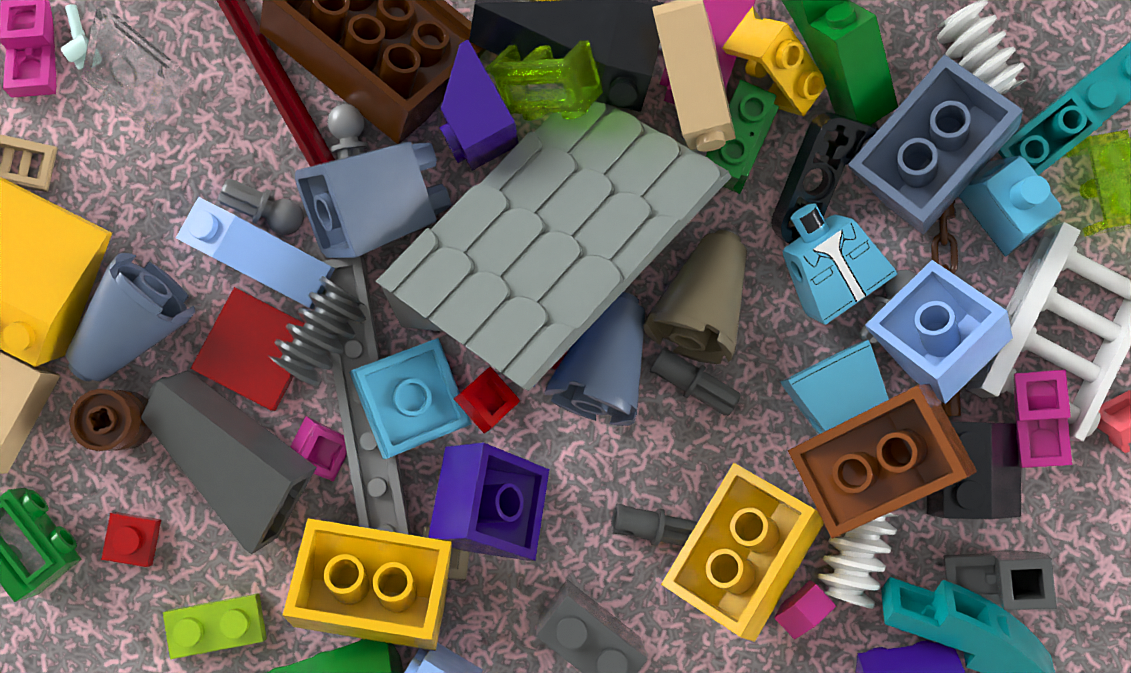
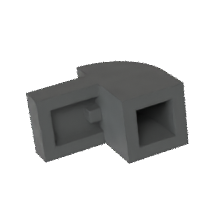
(1006, 577)

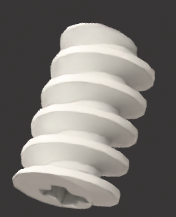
(980, 47)
(857, 561)

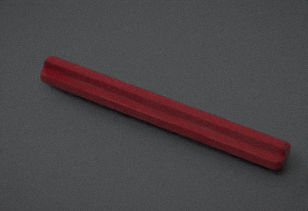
(276, 81)

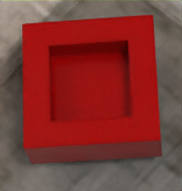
(487, 400)
(131, 539)

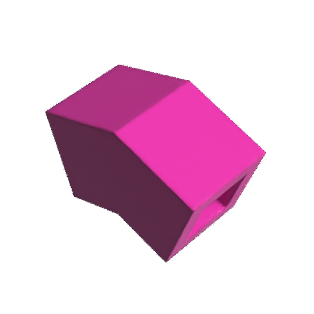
(804, 610)

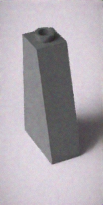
(228, 457)

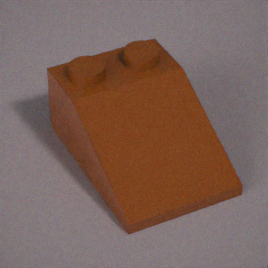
(881, 460)

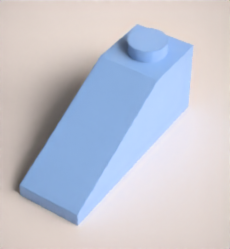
(254, 252)

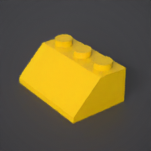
(743, 552)
(369, 584)

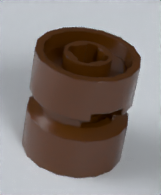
(109, 420)

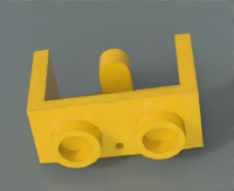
(777, 51)

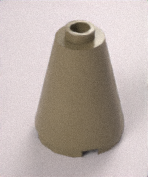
(703, 301)

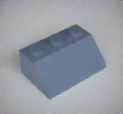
(936, 143)

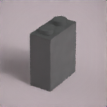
(589, 634)

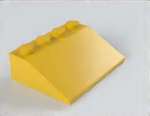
(44, 273)

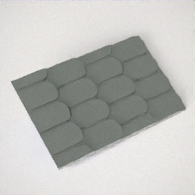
(553, 237)

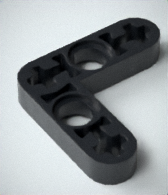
(840, 153)

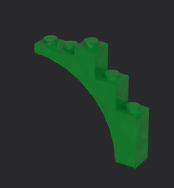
(848, 54)

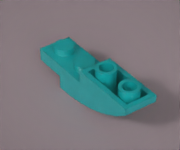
(1073, 113)
(968, 622)

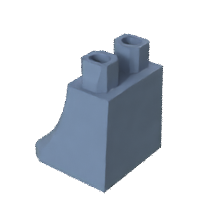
(370, 198)

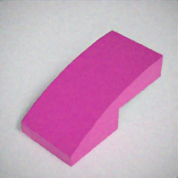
(29, 46)
(1042, 418)

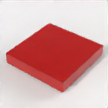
(239, 349)

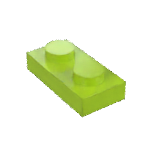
(214, 626)

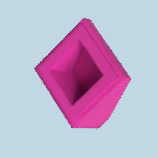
(321, 447)

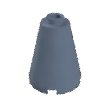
(126, 318)
(604, 366)

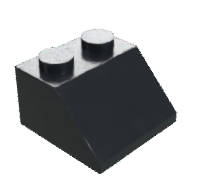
(996, 485)

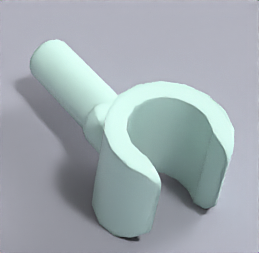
(76, 49)

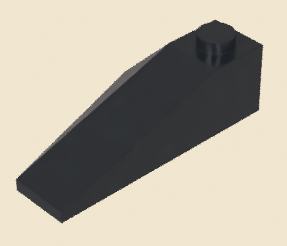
(618, 31)

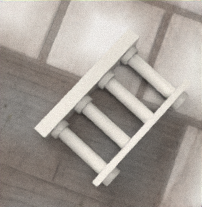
(1038, 293)

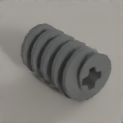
(319, 333)

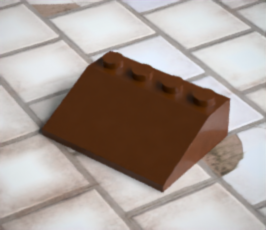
(374, 53)

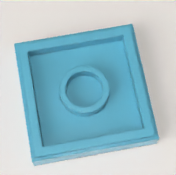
(409, 398)

